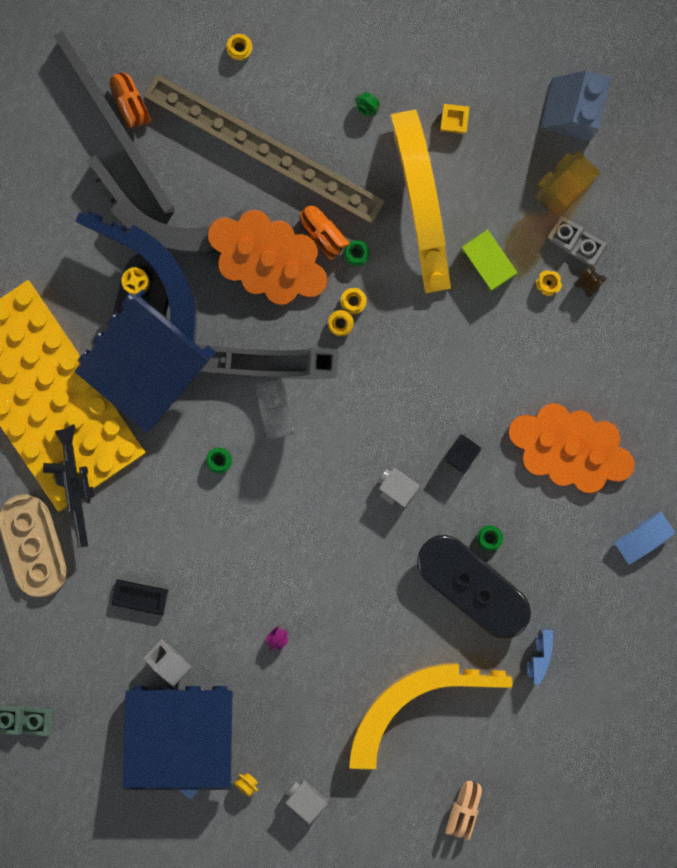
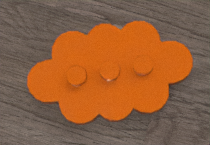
(267, 257)
(571, 448)

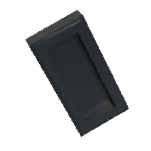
(140, 597)

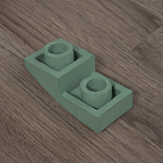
(25, 720)

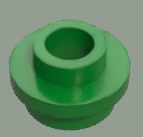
(367, 104)
(360, 245)
(218, 452)
(498, 538)

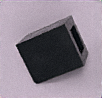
(462, 453)

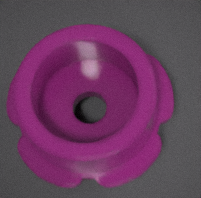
(277, 638)

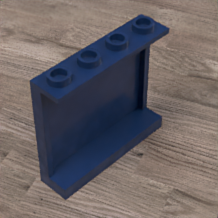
(142, 362)
(178, 738)

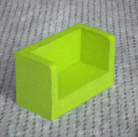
(489, 260)

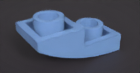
(645, 537)
(539, 664)

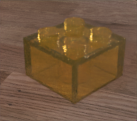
(567, 184)

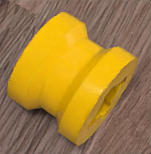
(132, 279)

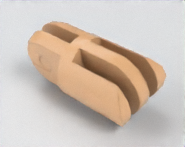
(464, 811)

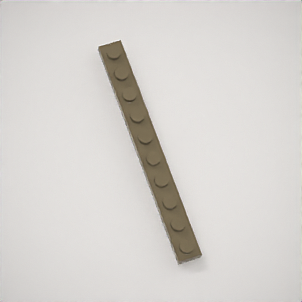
(264, 149)

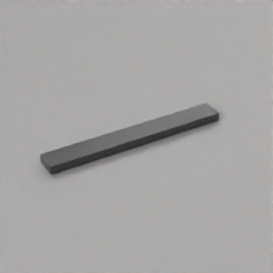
(114, 123)

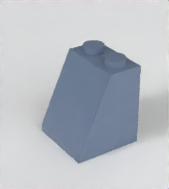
(576, 104)

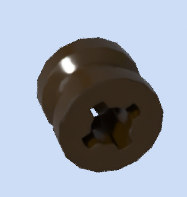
(590, 281)

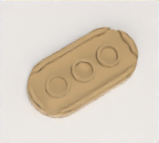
(32, 546)

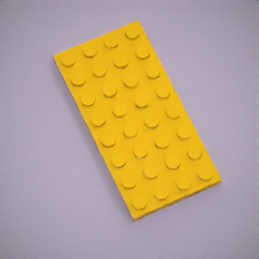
(47, 395)

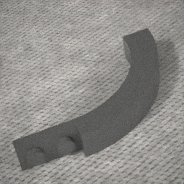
(176, 240)
(276, 364)

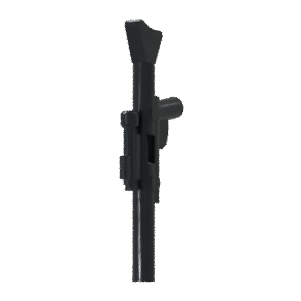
(75, 488)

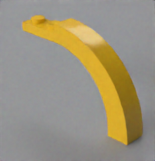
(423, 200)
(395, 696)

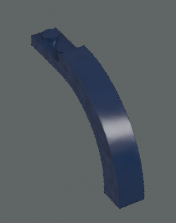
(178, 290)

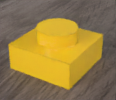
(454, 119)

